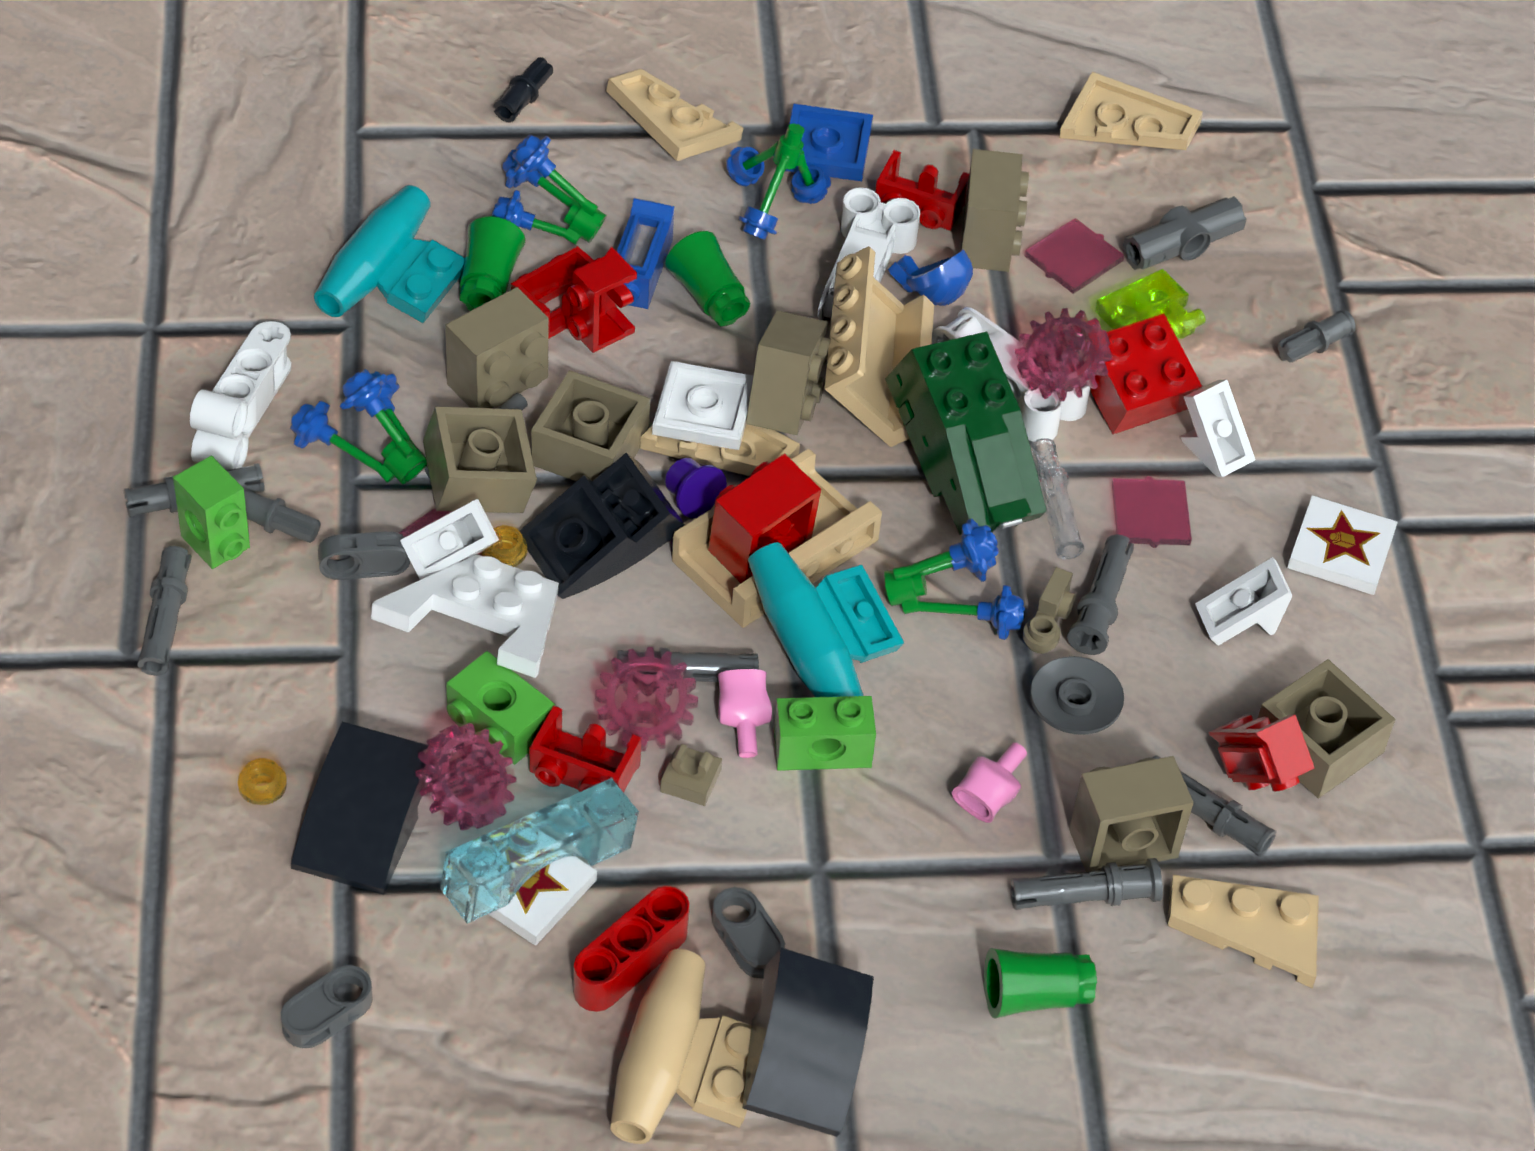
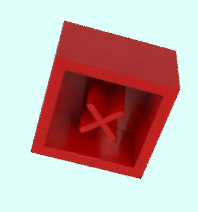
(1145, 375)
(766, 508)

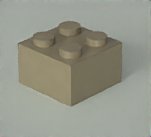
(994, 209)
(497, 350)
(788, 373)
(588, 427)
(479, 457)
(1337, 722)
(1130, 813)

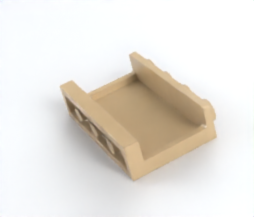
(868, 340)
(837, 536)

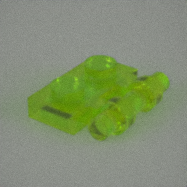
(1148, 298)

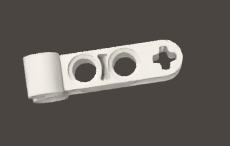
(882, 226)
(240, 397)
(1039, 414)

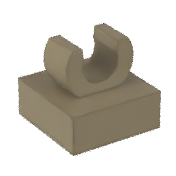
(691, 775)

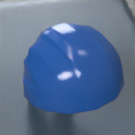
(939, 282)

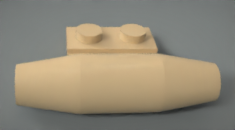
(679, 1054)

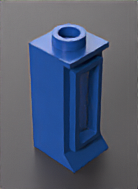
(646, 247)

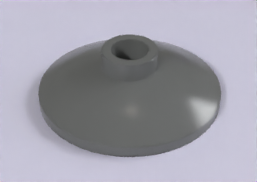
(1079, 682)

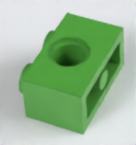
(212, 512)
(499, 702)
(824, 733)

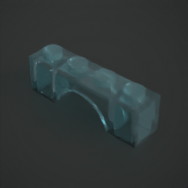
(494, 866)

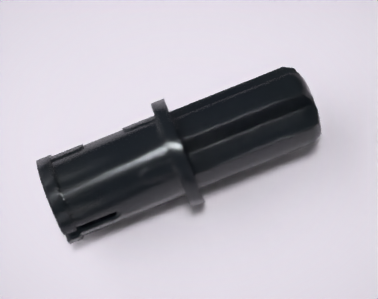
(523, 90)

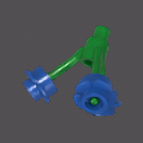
(747, 165)

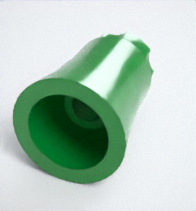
(489, 260)
(708, 277)
(1036, 981)

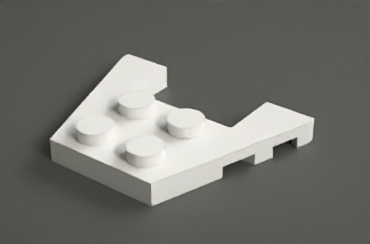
(487, 596)

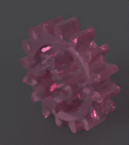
(1063, 354)
(661, 684)
(466, 776)

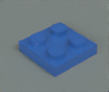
(834, 140)

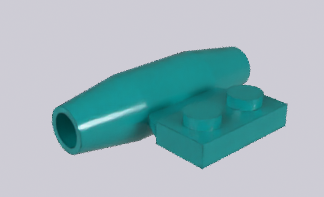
(386, 256)
(823, 624)

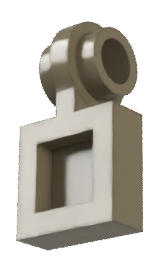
(1042, 631)

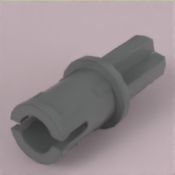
(1316, 336)
(275, 515)

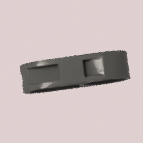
(371, 555)
(751, 940)
(316, 1012)

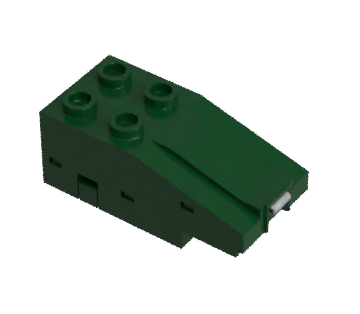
(968, 431)

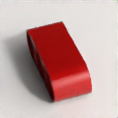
(623, 967)

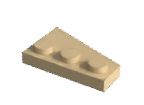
(1129, 116)
(667, 118)
(756, 447)
(1259, 921)

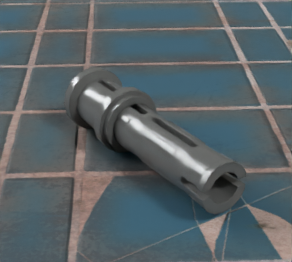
(1098, 607)
(1107, 884)

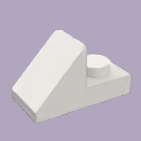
(1219, 431)
(450, 539)
(1252, 598)

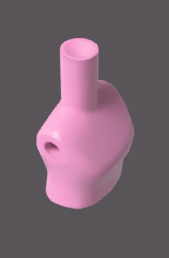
(744, 706)
(990, 784)

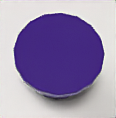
(694, 486)

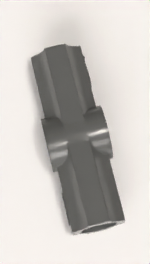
(1184, 233)

